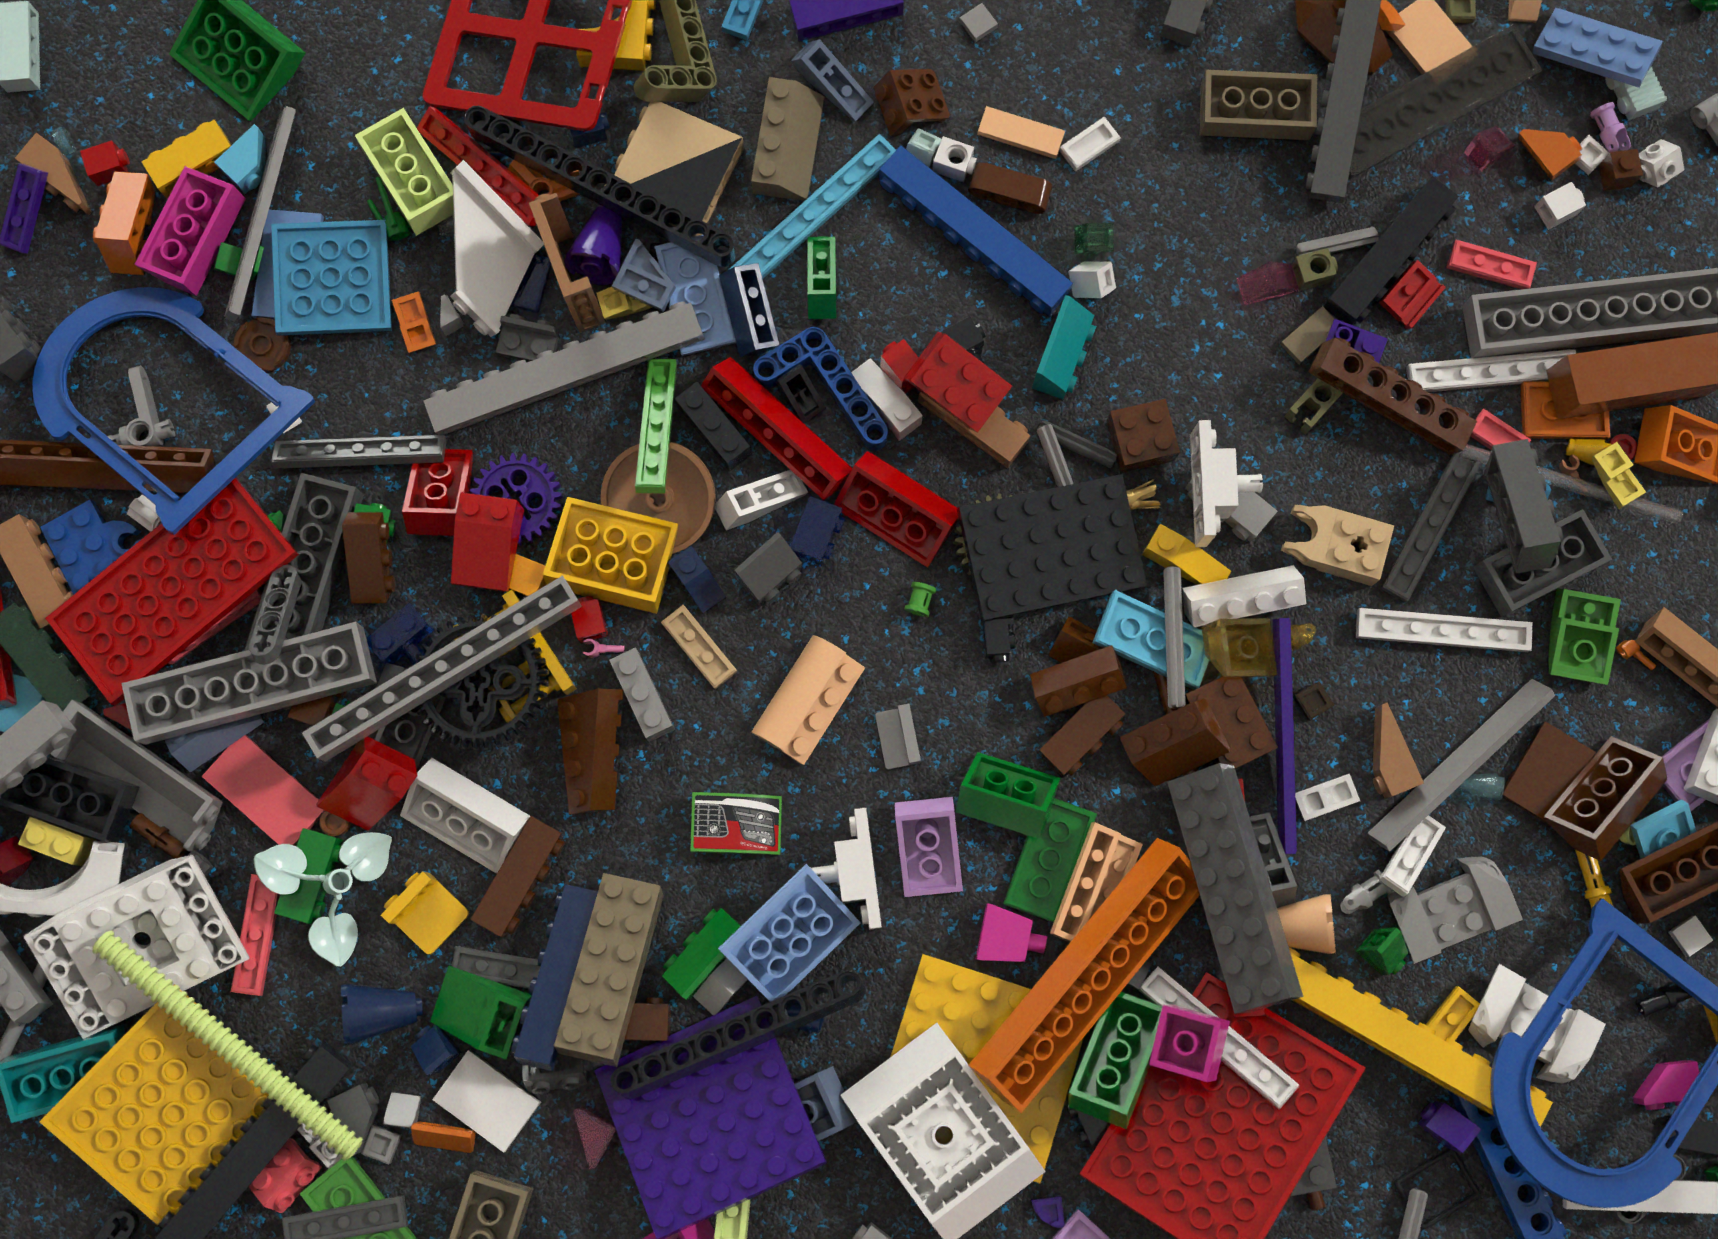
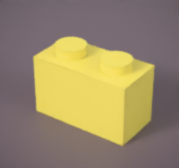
(56, 841)

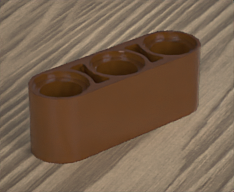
(1010, 188)

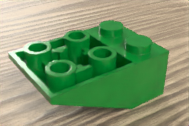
(480, 1011)

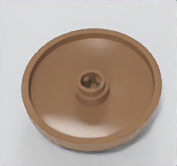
(687, 497)

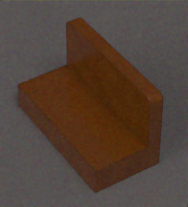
(1073, 641)

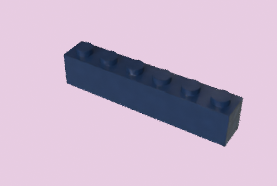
(552, 986)

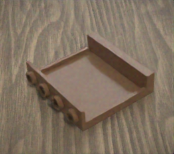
(577, 294)

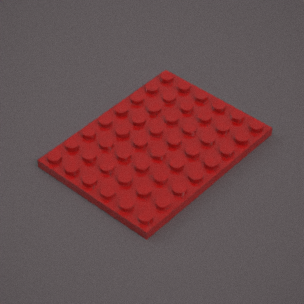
(1217, 1151)

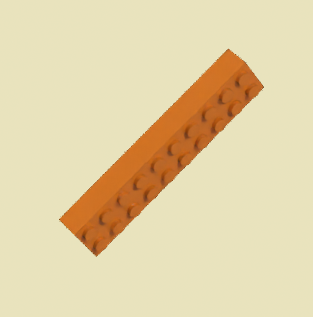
(1087, 975)

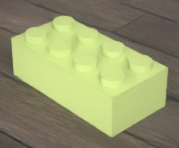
(408, 170)

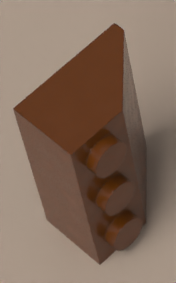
(1176, 742)

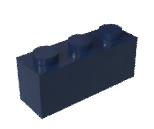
(749, 309)

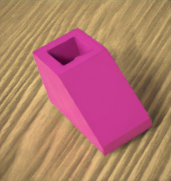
(1666, 1084)

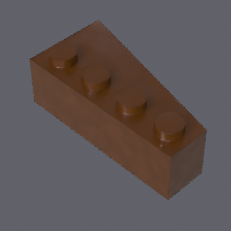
(589, 749)

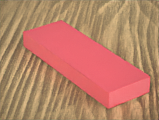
(1491, 265)

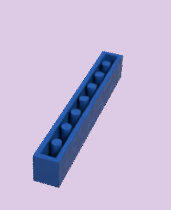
(974, 231)

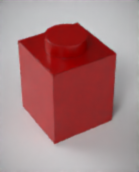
(103, 161)
(589, 620)

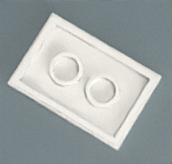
(486, 1100)

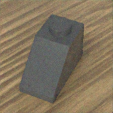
(356, 1110)

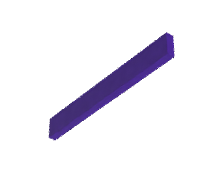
(1284, 735)

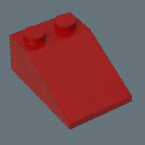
(435, 493)
(485, 541)
(368, 783)

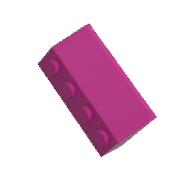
(190, 230)

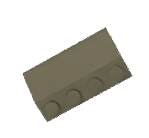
(787, 140)

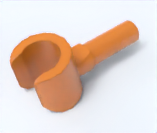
(1629, 648)

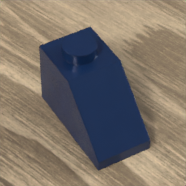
(696, 579)
(434, 1049)

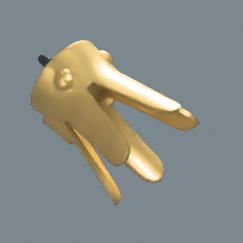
(1140, 493)

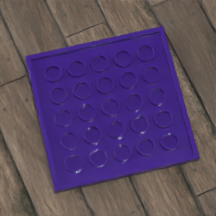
(714, 1131)

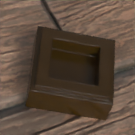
(1313, 701)

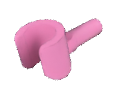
(602, 648)

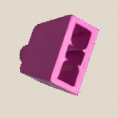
(1007, 936)

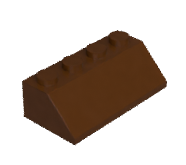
(1607, 797)
(1672, 876)

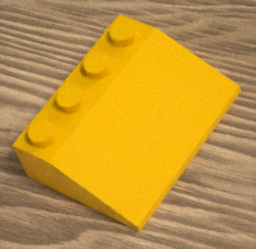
(612, 554)

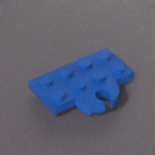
(86, 543)

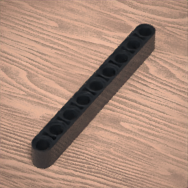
(724, 1033)

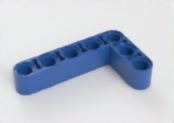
(831, 380)

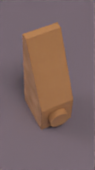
(1392, 760)

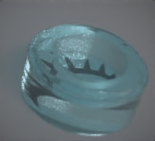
(63, 140)

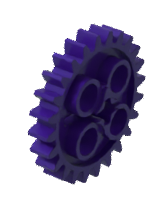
(537, 485)

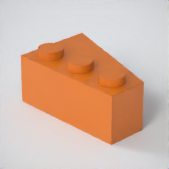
(124, 220)

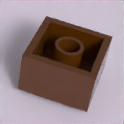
(1143, 435)

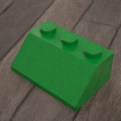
(1007, 795)
(700, 954)

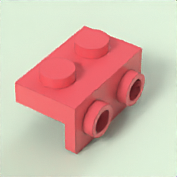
(284, 1177)

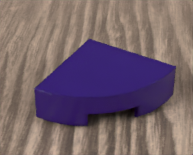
(1050, 1210)

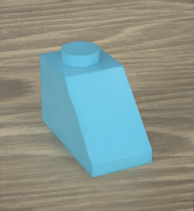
(245, 160)

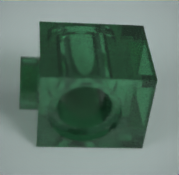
(1094, 238)

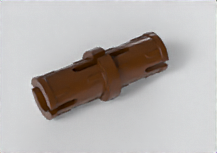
(158, 836)

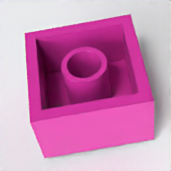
(1189, 1043)

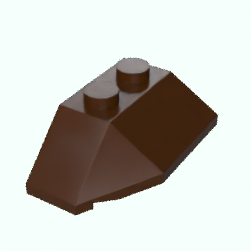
(1318, 26)

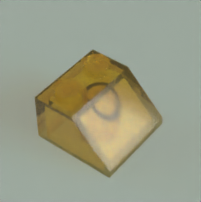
(1240, 647)

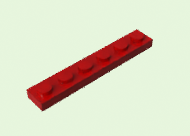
(460, 147)

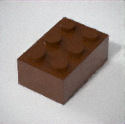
(1237, 718)

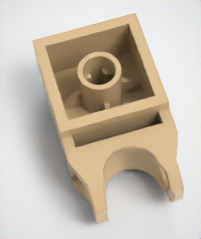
(1332, 542)

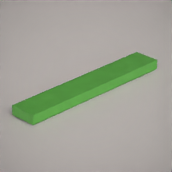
(656, 426)

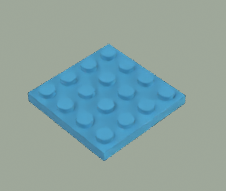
(331, 277)

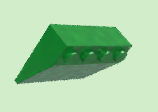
(236, 54)

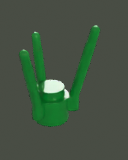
(396, 224)

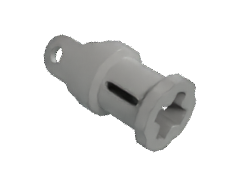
(1362, 897)

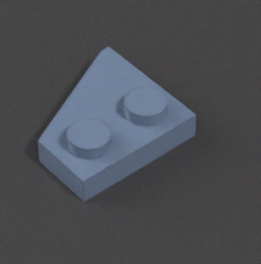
(644, 279)

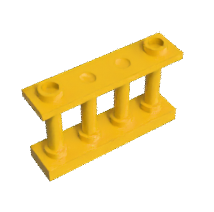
(557, 681)

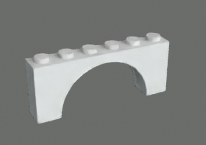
(96, 875)

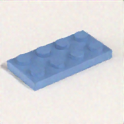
(1597, 47)

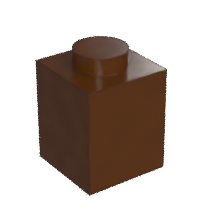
(1620, 169)

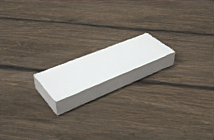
(1412, 856)

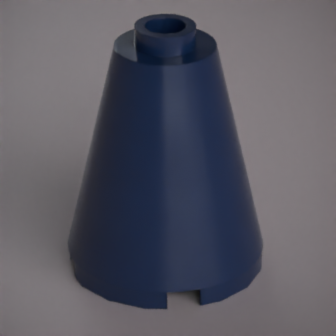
(376, 1011)

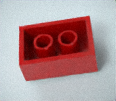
(957, 381)

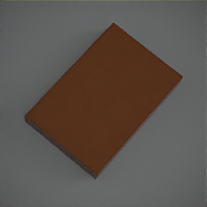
(1546, 770)

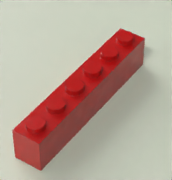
(776, 428)

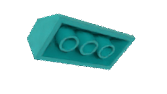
(42, 1076)

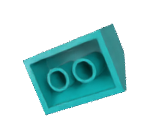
(1064, 349)

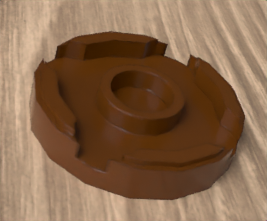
(262, 345)

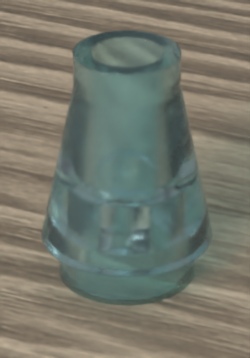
(1486, 786)

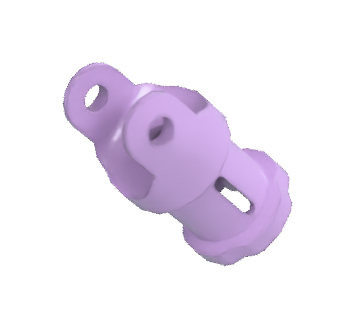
(1611, 130)

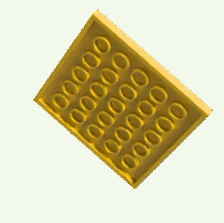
(970, 1012)
(155, 1112)

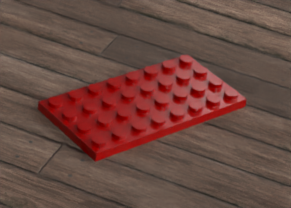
(170, 590)

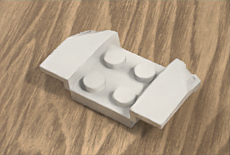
(1513, 1004)

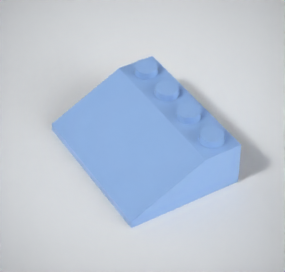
(789, 934)

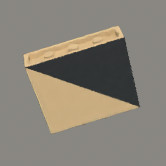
(679, 160)

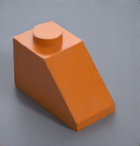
(1551, 150)

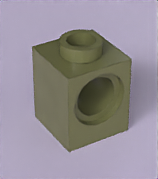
(1306, 277)

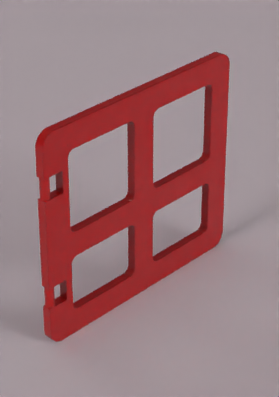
(528, 34)

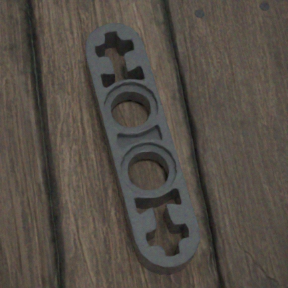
(269, 613)

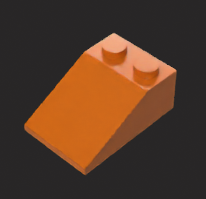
(1678, 444)

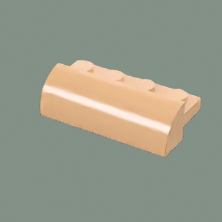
(808, 699)
(1098, 871)

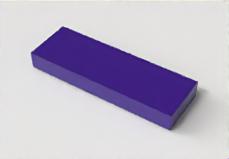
(23, 208)

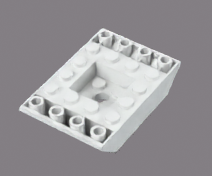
(169, 904)
(933, 1088)

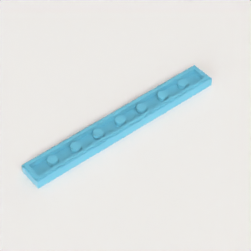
(819, 206)

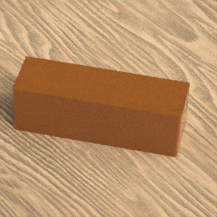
(1635, 375)

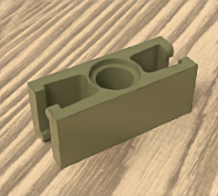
(1318, 407)

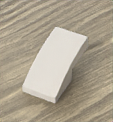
(1327, 797)

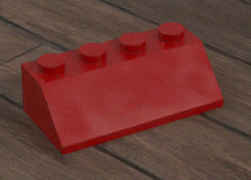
(897, 508)

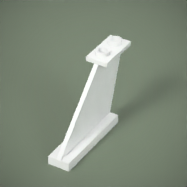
(490, 250)

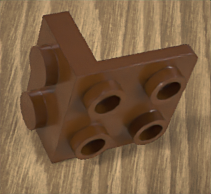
(910, 98)

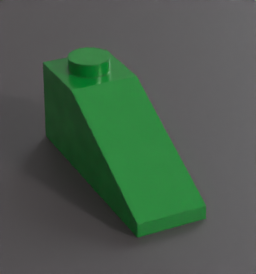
(821, 278)
(1384, 950)

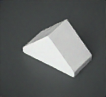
(720, 987)

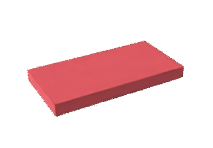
(264, 791)

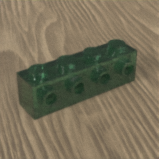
(37, 660)

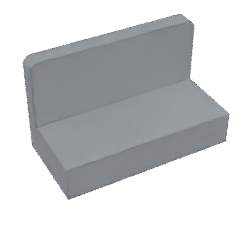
(898, 737)

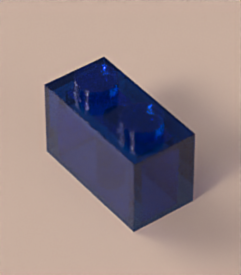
(817, 530)

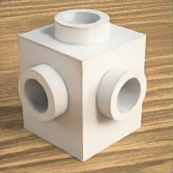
(1660, 162)

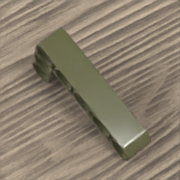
(694, 70)

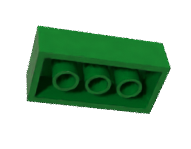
(1116, 1060)

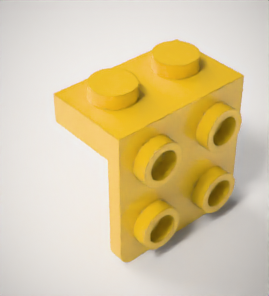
(425, 912)

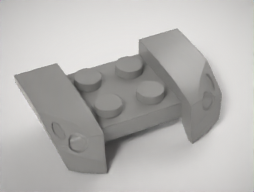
(1455, 909)

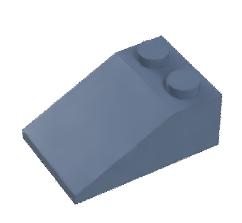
(824, 1103)

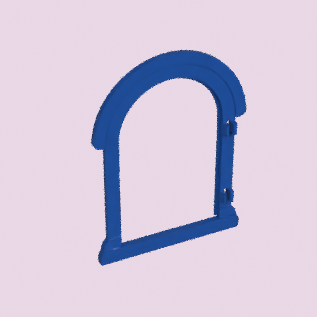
(63, 419)
(1518, 1055)

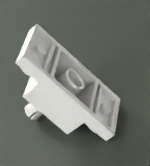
(1214, 483)
(855, 870)

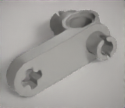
(147, 415)

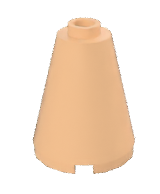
(1309, 924)

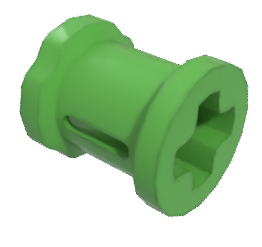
(920, 599)

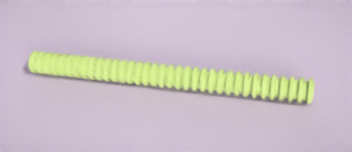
(226, 1044)

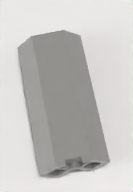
(163, 791)

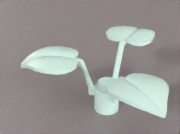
(364, 856)

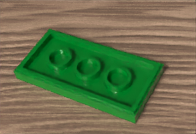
(1049, 862)

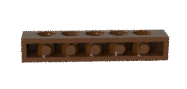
(1330, 368)

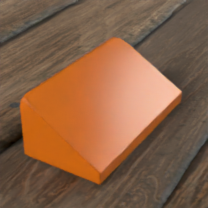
(443, 1136)

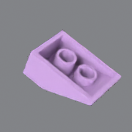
(928, 846)

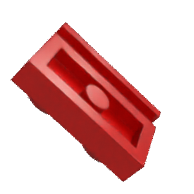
(1412, 294)

